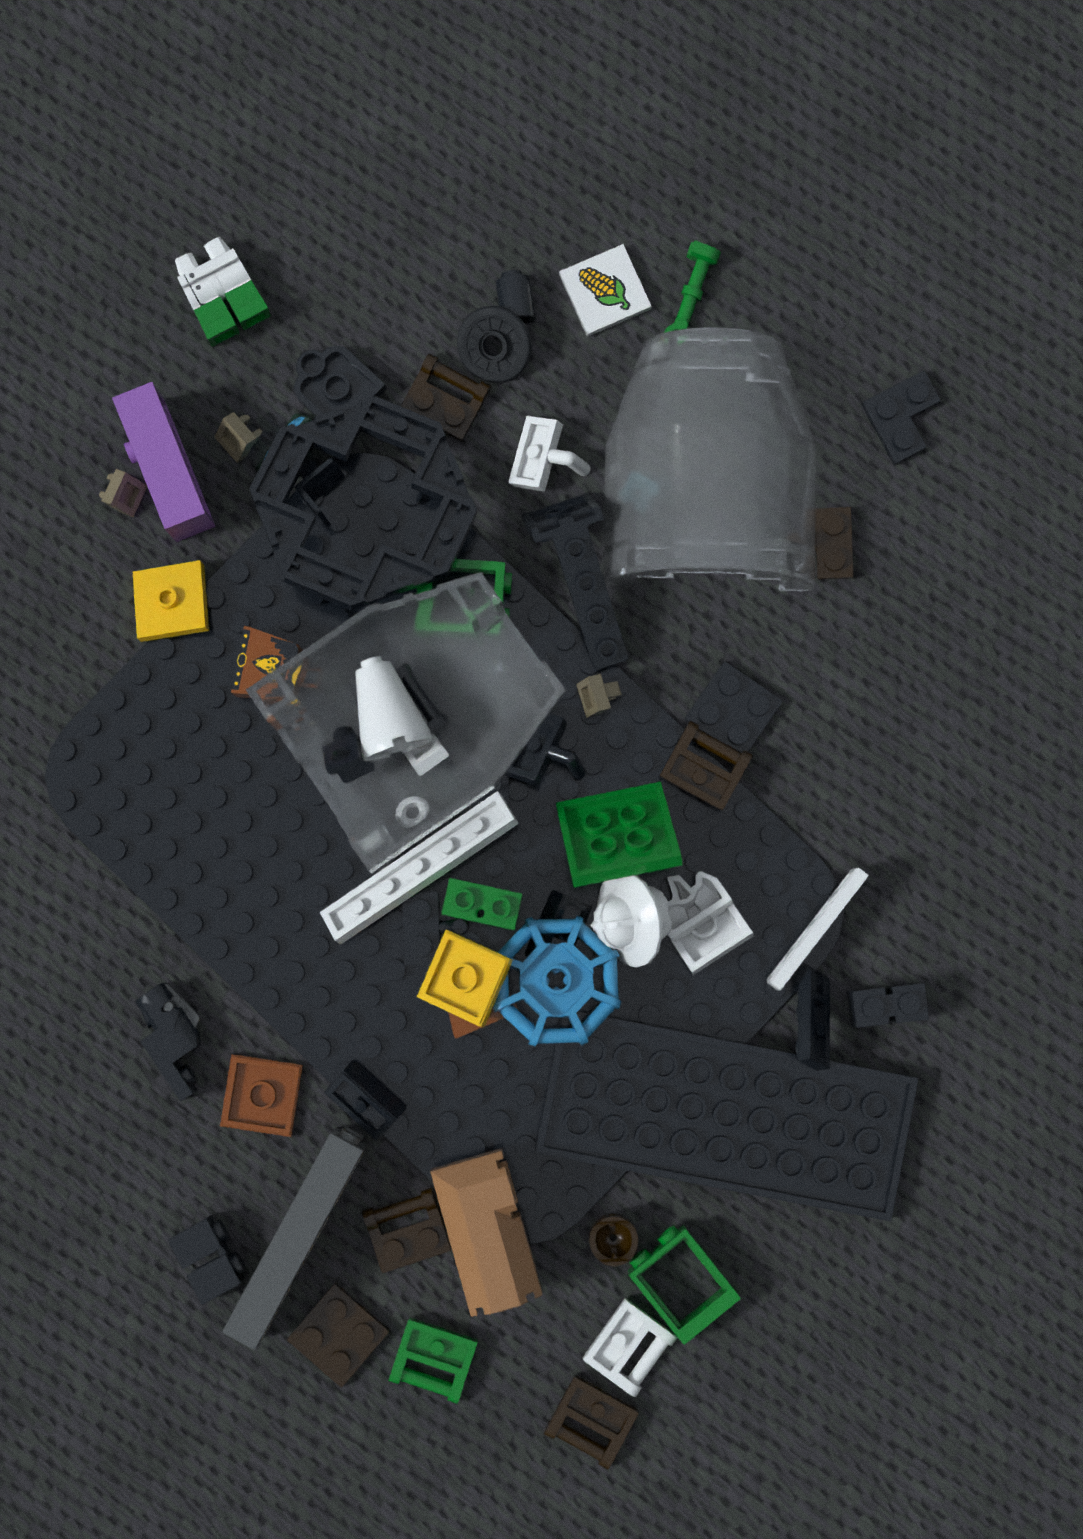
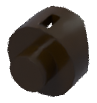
(616, 1251)

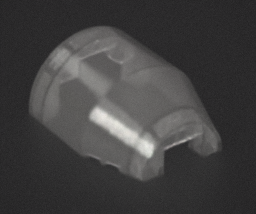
(710, 464)
(468, 666)

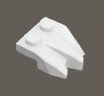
(704, 921)

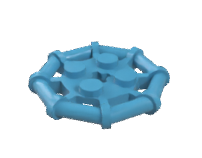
(578, 981)

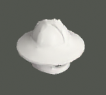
(631, 919)

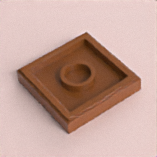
(261, 1095)

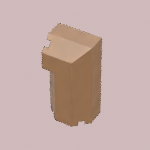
(485, 1233)

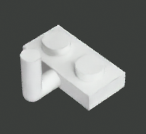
(537, 453)

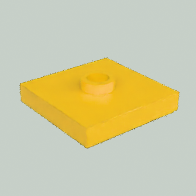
(170, 601)
(465, 978)

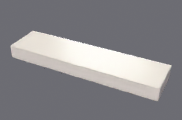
(816, 928)

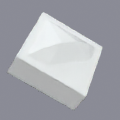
(427, 756)

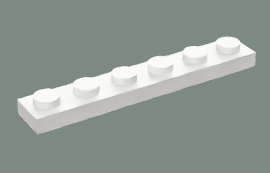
(419, 867)

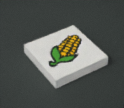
(605, 290)

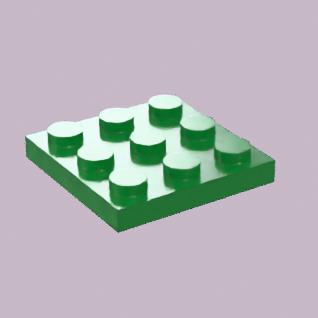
(618, 834)

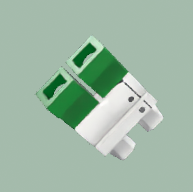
(212, 284)

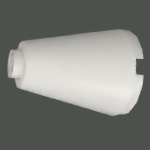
(386, 712)

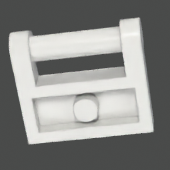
(619, 1341)

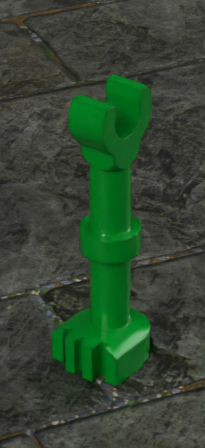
(704, 256)

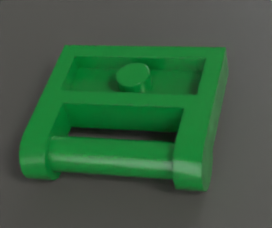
(437, 1349)

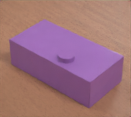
(163, 462)

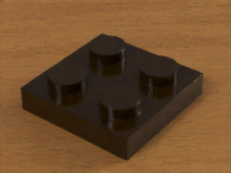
(338, 1335)

